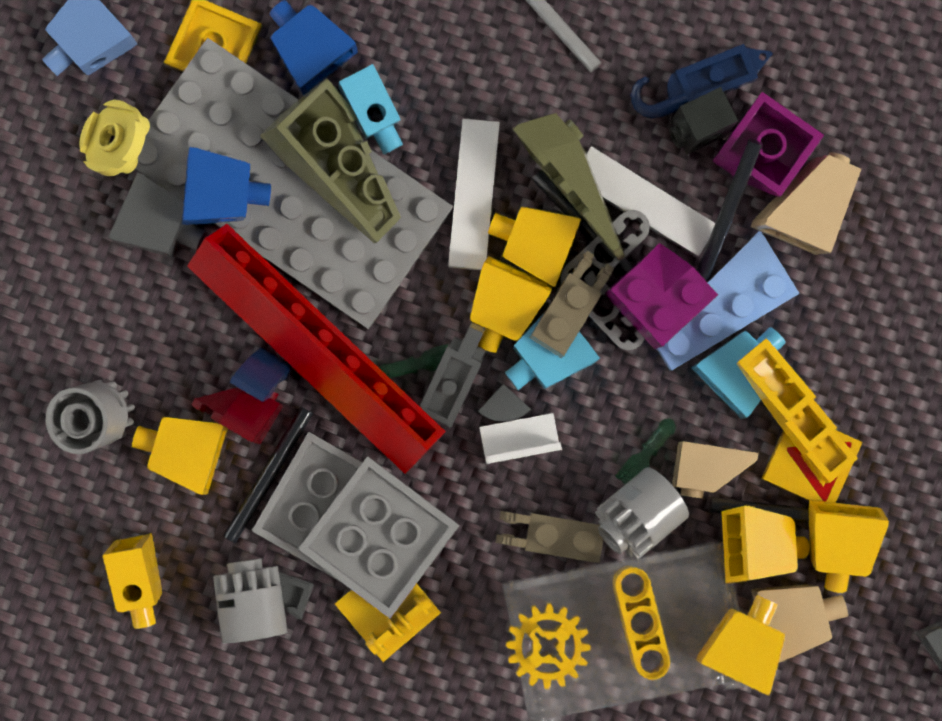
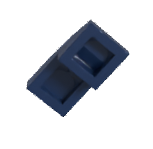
(261, 374)

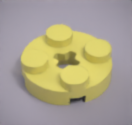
(129, 131)

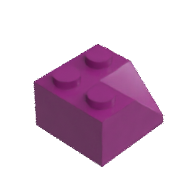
(785, 146)
(660, 295)

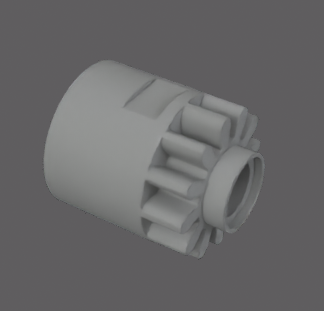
(88, 416)
(641, 514)
(249, 602)

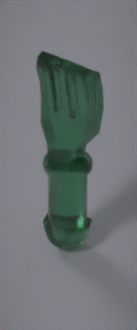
(428, 360)
(640, 460)

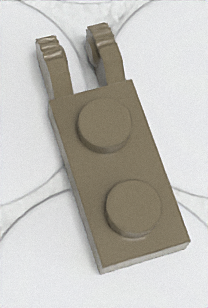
(570, 308)
(555, 536)

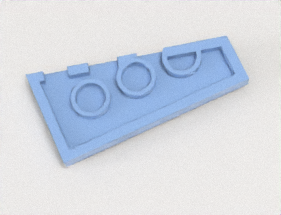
(746, 290)

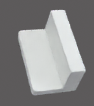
(519, 438)

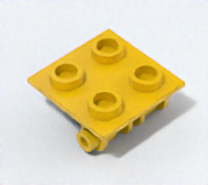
(387, 634)

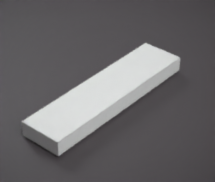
(473, 194)
(665, 213)

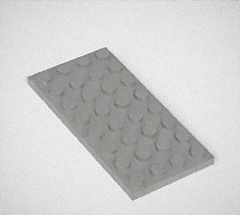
(224, 110)

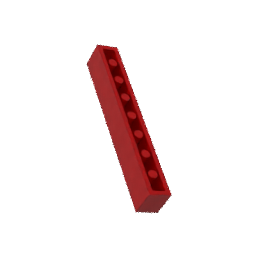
(315, 348)

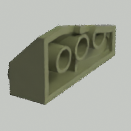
(327, 152)
(563, 159)

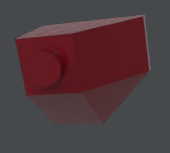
(241, 412)

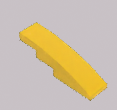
(796, 411)

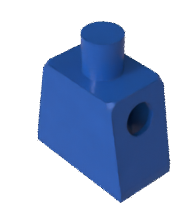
(309, 44)
(219, 189)

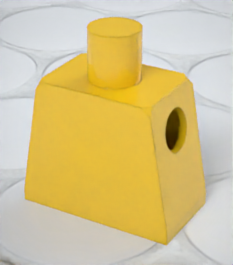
(537, 240)
(506, 302)
(183, 451)
(844, 540)
(760, 544)
(134, 563)
(746, 646)

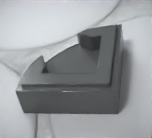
(504, 406)
(295, 594)

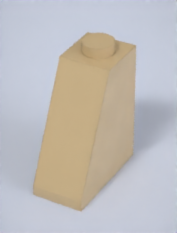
(812, 205)

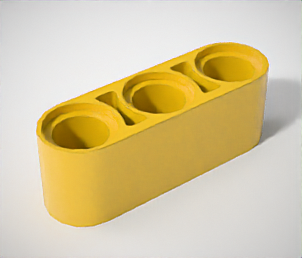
(650, 639)

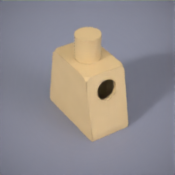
(802, 616)

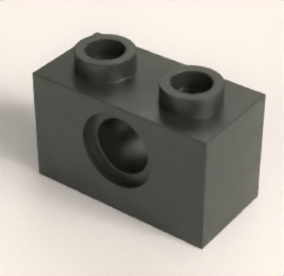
(702, 121)

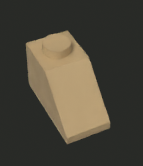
(707, 467)

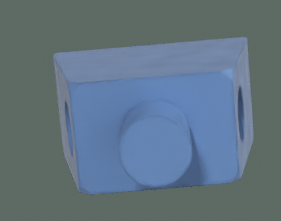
(87, 36)

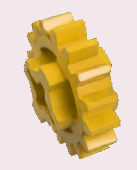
(561, 633)

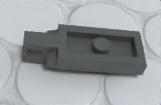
(454, 377)

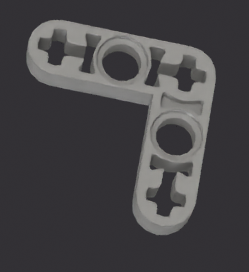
(633, 241)

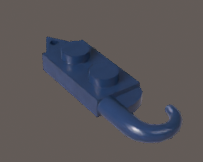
(725, 70)

